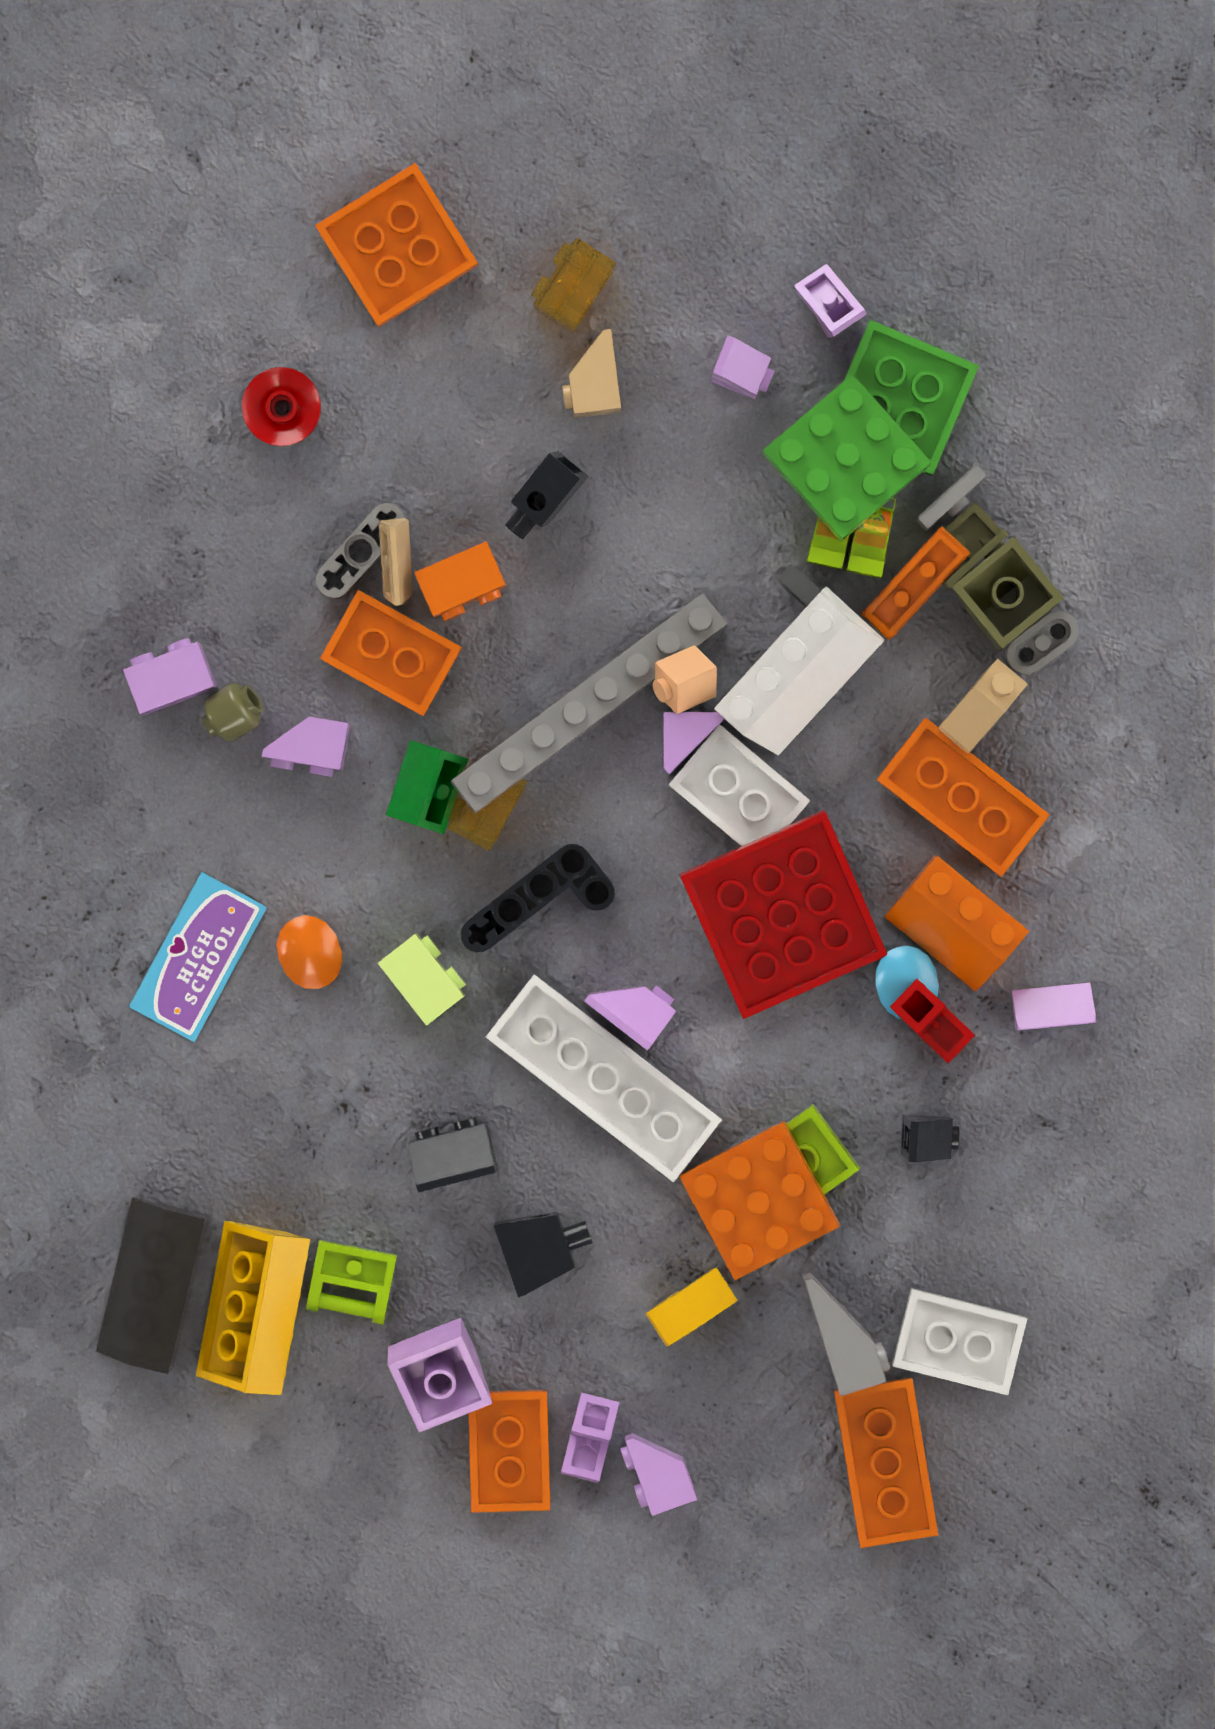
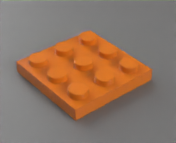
(396, 245)
(759, 1200)

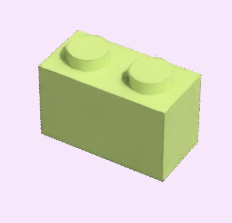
(422, 978)

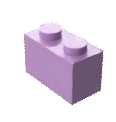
(169, 677)

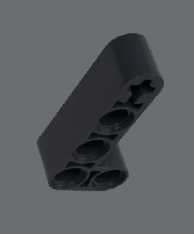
(532, 904)

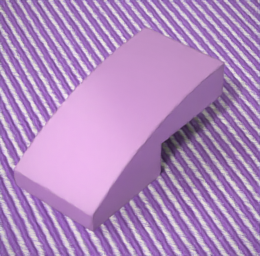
(589, 1437)

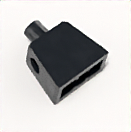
(554, 478)
(539, 1248)

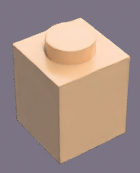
(685, 679)

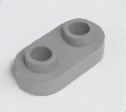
(1041, 643)

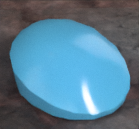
(899, 971)

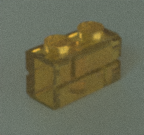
(573, 285)
(489, 822)

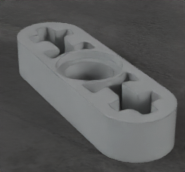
(334, 567)

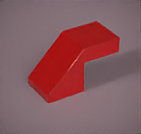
(932, 1021)

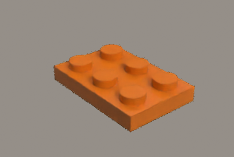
(391, 653)
(510, 1453)

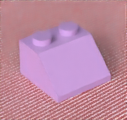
(439, 1375)

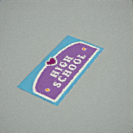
(197, 957)

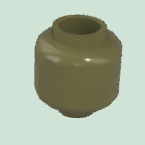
(232, 712)

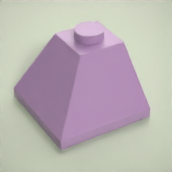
(635, 1011)

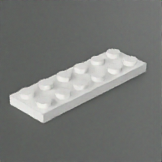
(603, 1078)

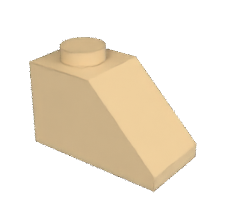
(594, 381)
(982, 705)

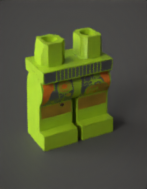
(866, 549)

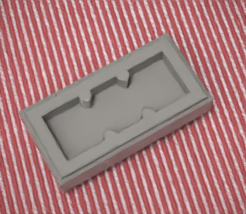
(952, 500)

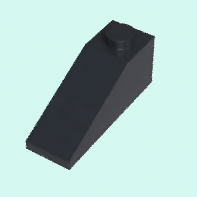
(928, 1138)

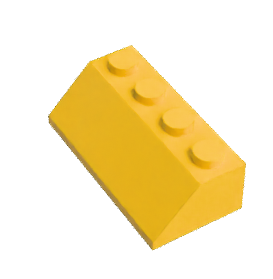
(252, 1308)

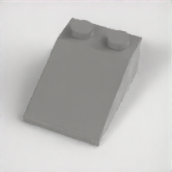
(849, 1347)

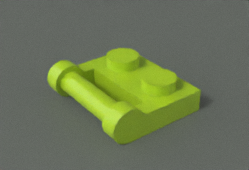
(355, 1269)

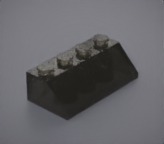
(152, 1285)

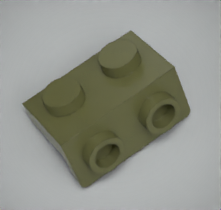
(977, 534)

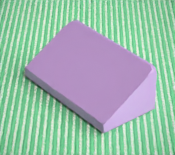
(1053, 1006)

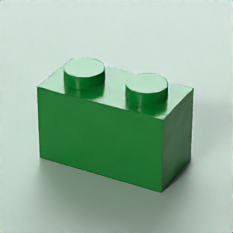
(425, 788)

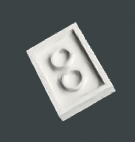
(737, 789)
(959, 1341)

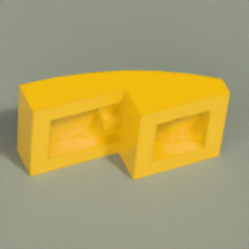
(691, 1307)

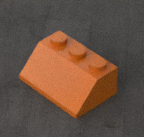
(956, 923)

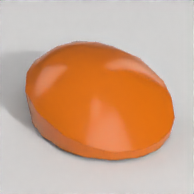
(309, 952)

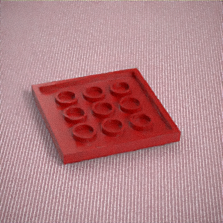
(783, 914)

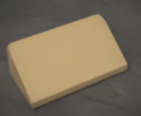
(396, 560)

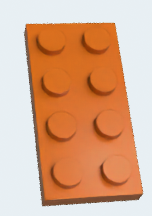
(962, 797)
(886, 1463)

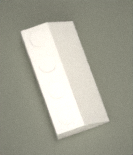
(799, 672)

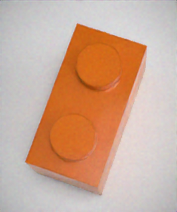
(460, 581)

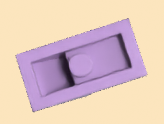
(829, 301)

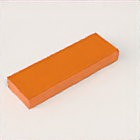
(915, 583)

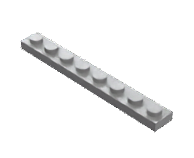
(585, 705)

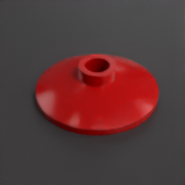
(266, 392)

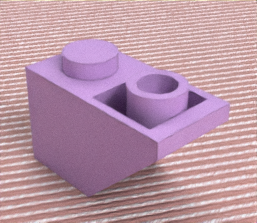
(312, 743)
(661, 1475)

